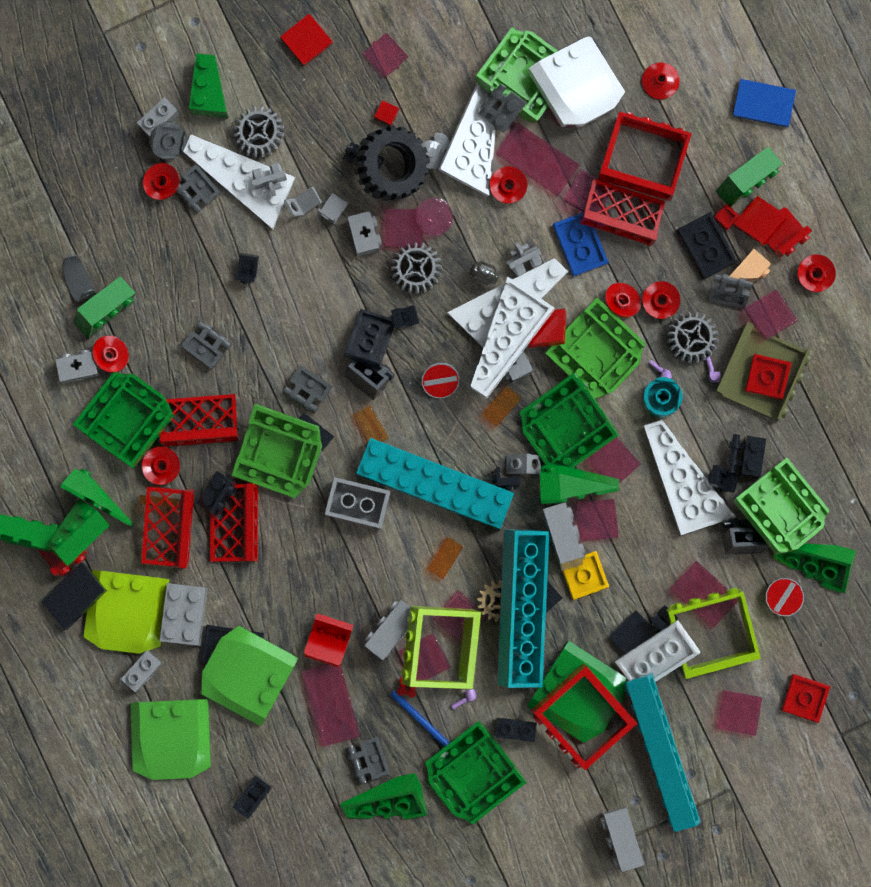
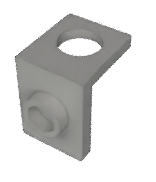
(303, 203)
(332, 209)
(522, 464)

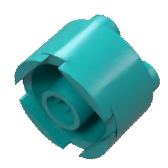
(670, 390)

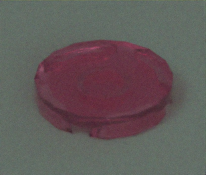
(433, 216)

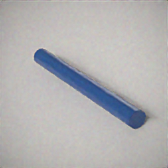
(419, 718)

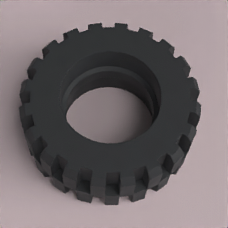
(413, 156)

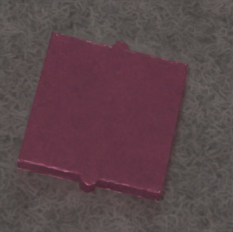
(385, 55)

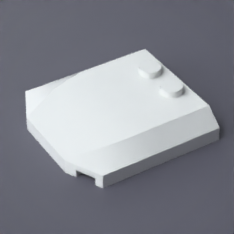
(577, 83)

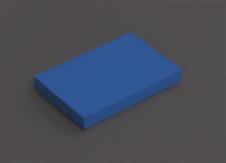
(764, 103)
(580, 245)

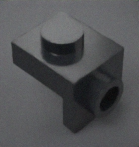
(247, 268)
(404, 317)
(722, 480)
(509, 483)
(660, 619)

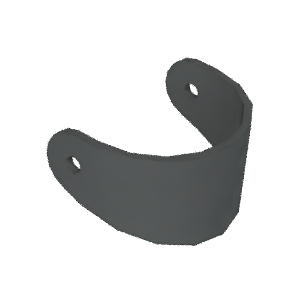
(77, 279)

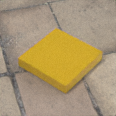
(586, 577)

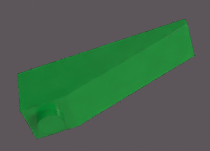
(563, 482)
(88, 489)
(824, 563)
(396, 797)

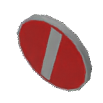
(440, 380)
(784, 597)

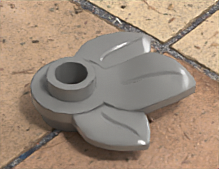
(436, 150)

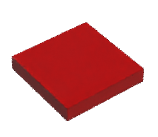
(306, 39)
(760, 220)
(552, 331)
(768, 376)
(805, 698)

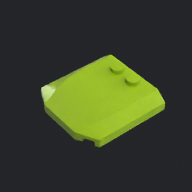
(128, 613)

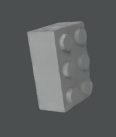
(357, 503)
(564, 536)
(183, 614)
(390, 631)
(621, 839)

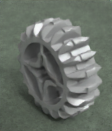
(264, 126)
(426, 281)
(700, 340)

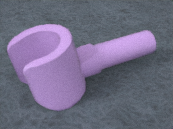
(664, 372)
(714, 377)
(470, 696)

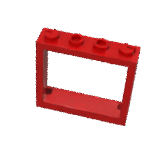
(635, 183)
(551, 731)

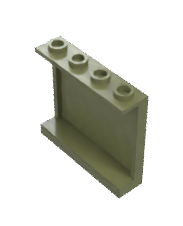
(736, 374)

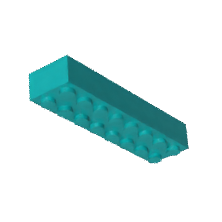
(435, 484)
(523, 608)

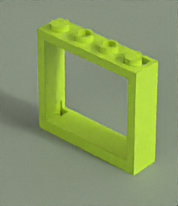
(468, 647)
(728, 661)

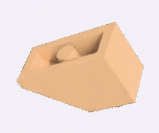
(752, 267)

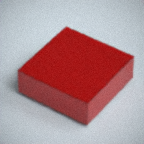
(386, 113)
(726, 217)

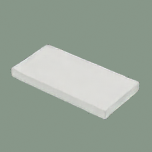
(659, 654)

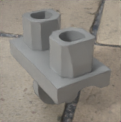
(276, 176)
(516, 262)

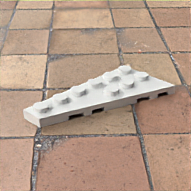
(472, 146)
(235, 175)
(478, 313)
(512, 329)
(687, 489)

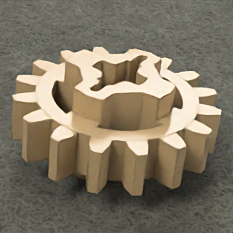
(491, 593)

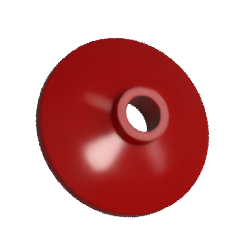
(658, 89)
(155, 176)
(512, 176)
(821, 265)
(665, 291)
(627, 296)
(115, 348)
(151, 463)

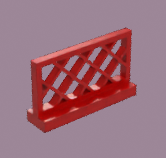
(616, 226)
(202, 436)
(250, 527)
(183, 531)

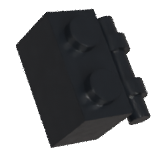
(369, 378)
(752, 456)
(742, 540)

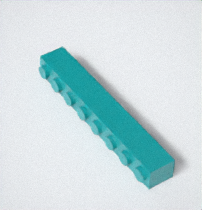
(662, 752)

